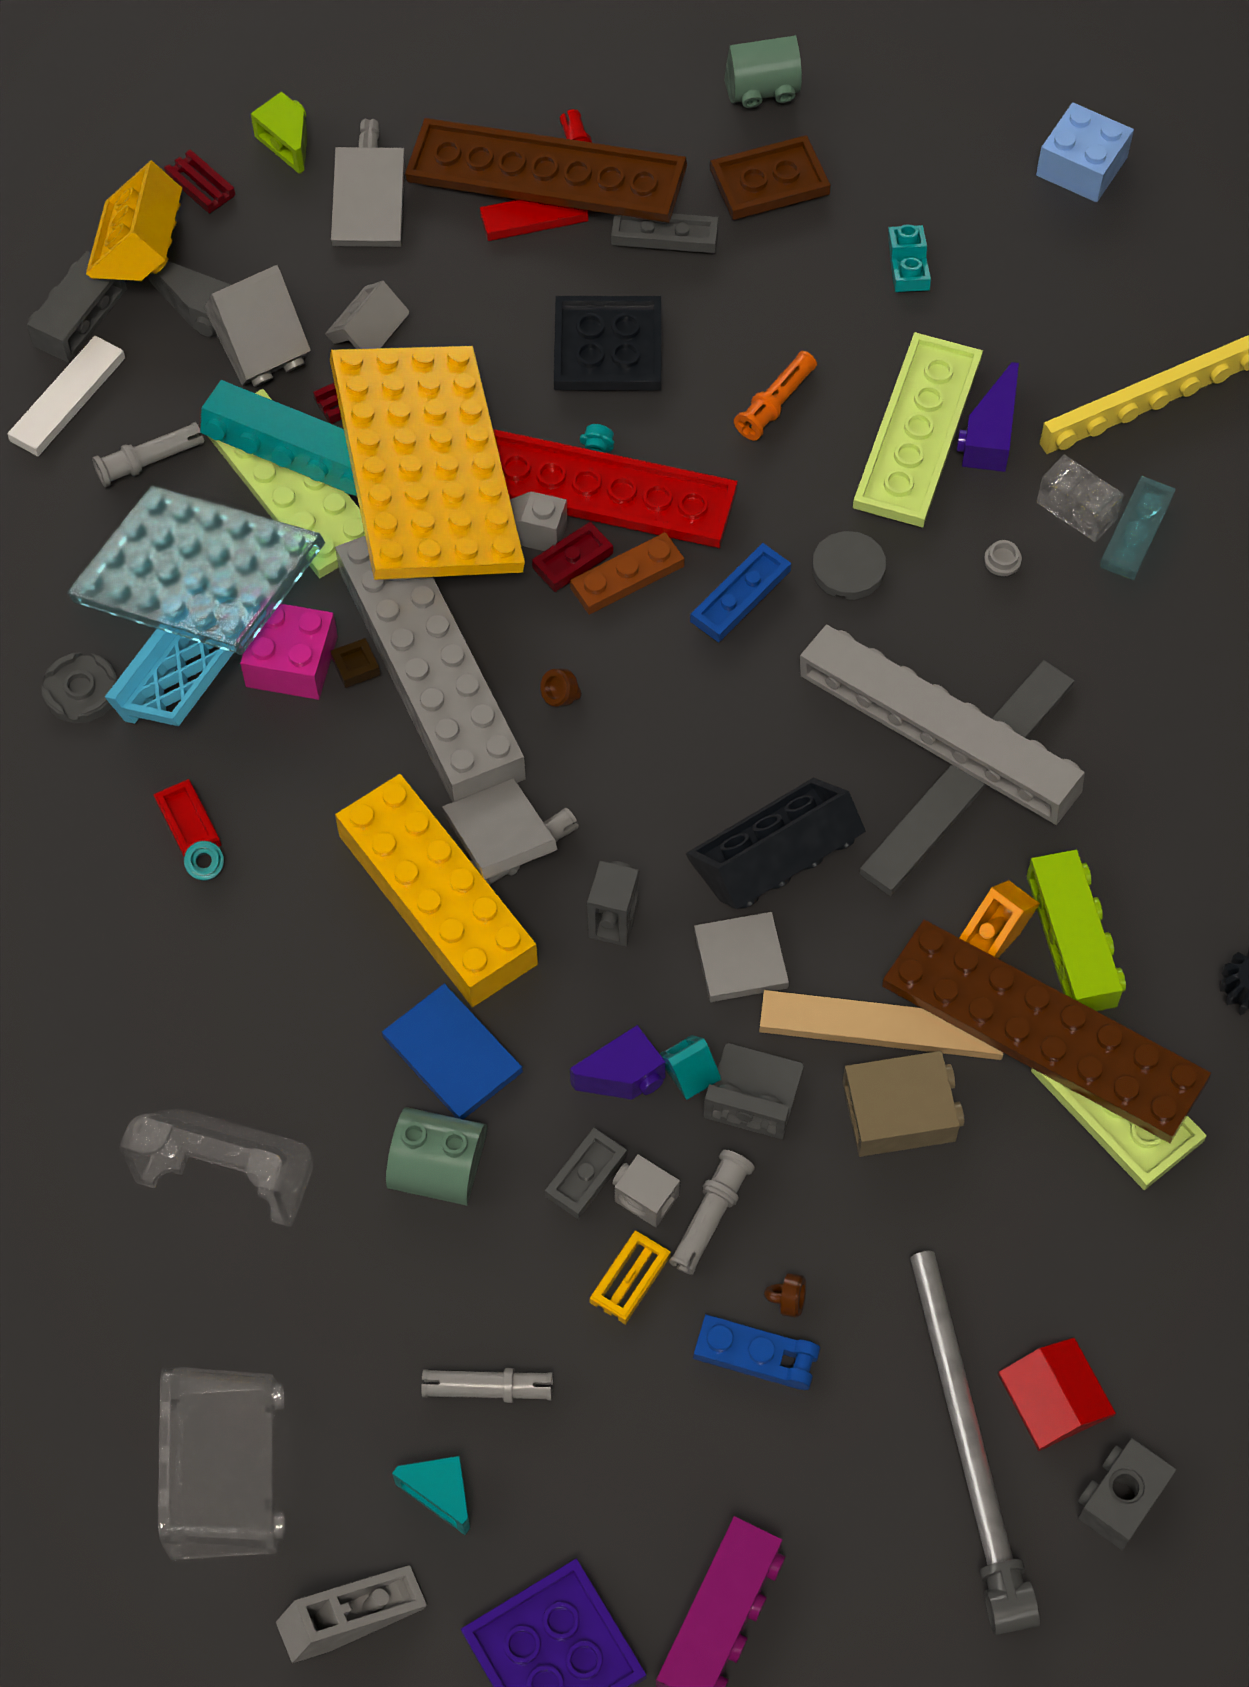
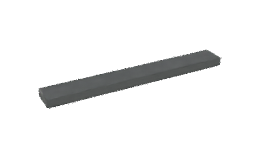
(956, 789)

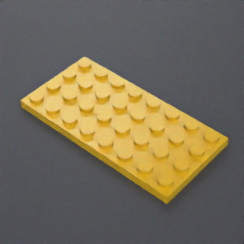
(425, 463)

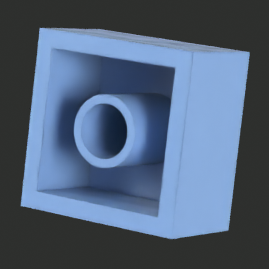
(1084, 152)

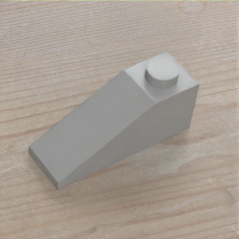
(348, 1613)

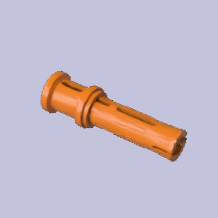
(767, 405)

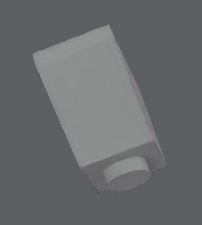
(539, 519)

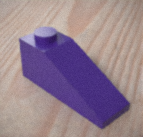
(990, 425)

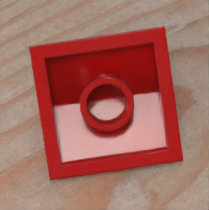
(1056, 1393)

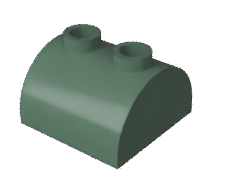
(763, 71)
(435, 1155)

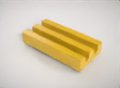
(612, 1306)

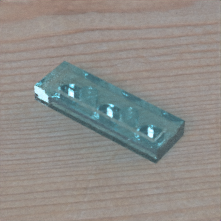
(1137, 528)

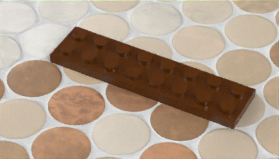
(547, 169)
(1047, 1030)

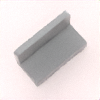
(369, 318)

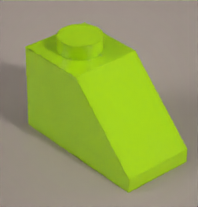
(282, 129)

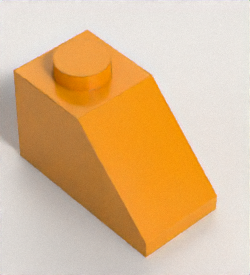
(1000, 918)

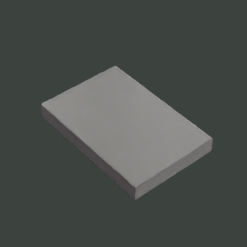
(368, 197)
(499, 828)

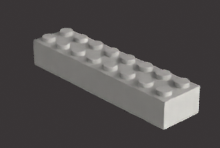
(434, 676)

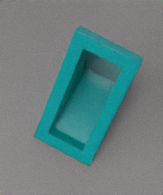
(691, 1065)
(438, 1487)

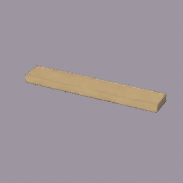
(867, 1024)

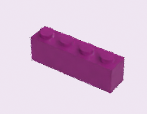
(722, 1608)

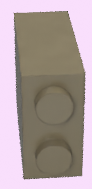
(902, 1103)

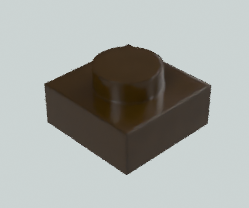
(355, 662)

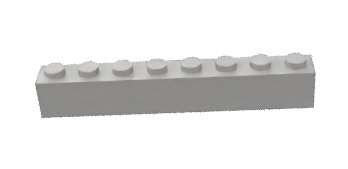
(942, 724)

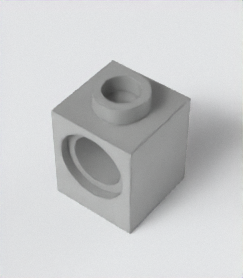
(645, 1190)

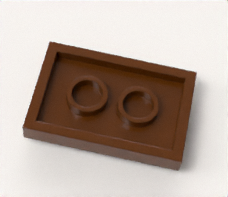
(770, 177)

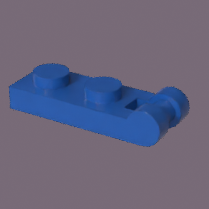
(755, 1352)

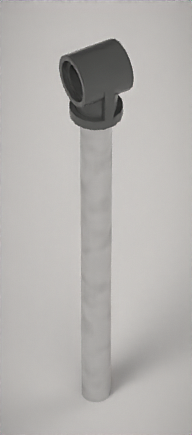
(1009, 1599)

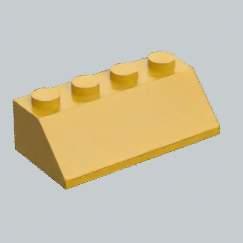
(136, 227)

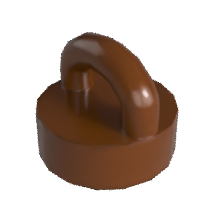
(559, 687)
(789, 1294)

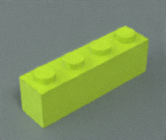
(1075, 930)

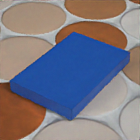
(452, 1052)

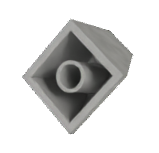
(258, 326)

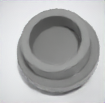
(1003, 558)

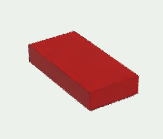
(185, 816)

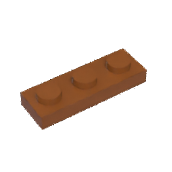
(627, 573)

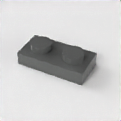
(585, 1173)

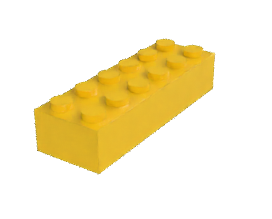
(437, 890)

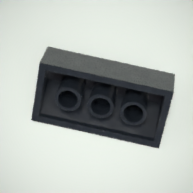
(777, 842)

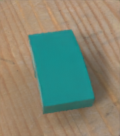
(909, 258)

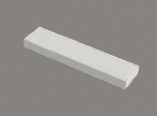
(66, 396)

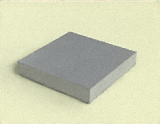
(741, 956)

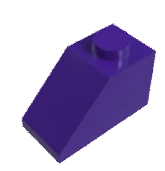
(621, 1068)

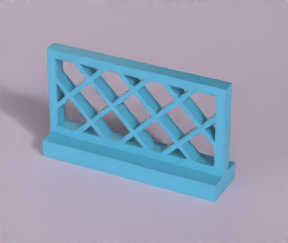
(155, 670)

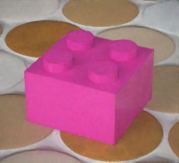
(291, 652)

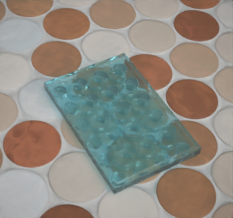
(197, 569)

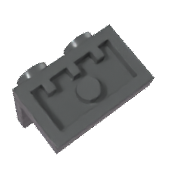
(753, 1091)

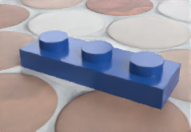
(740, 592)

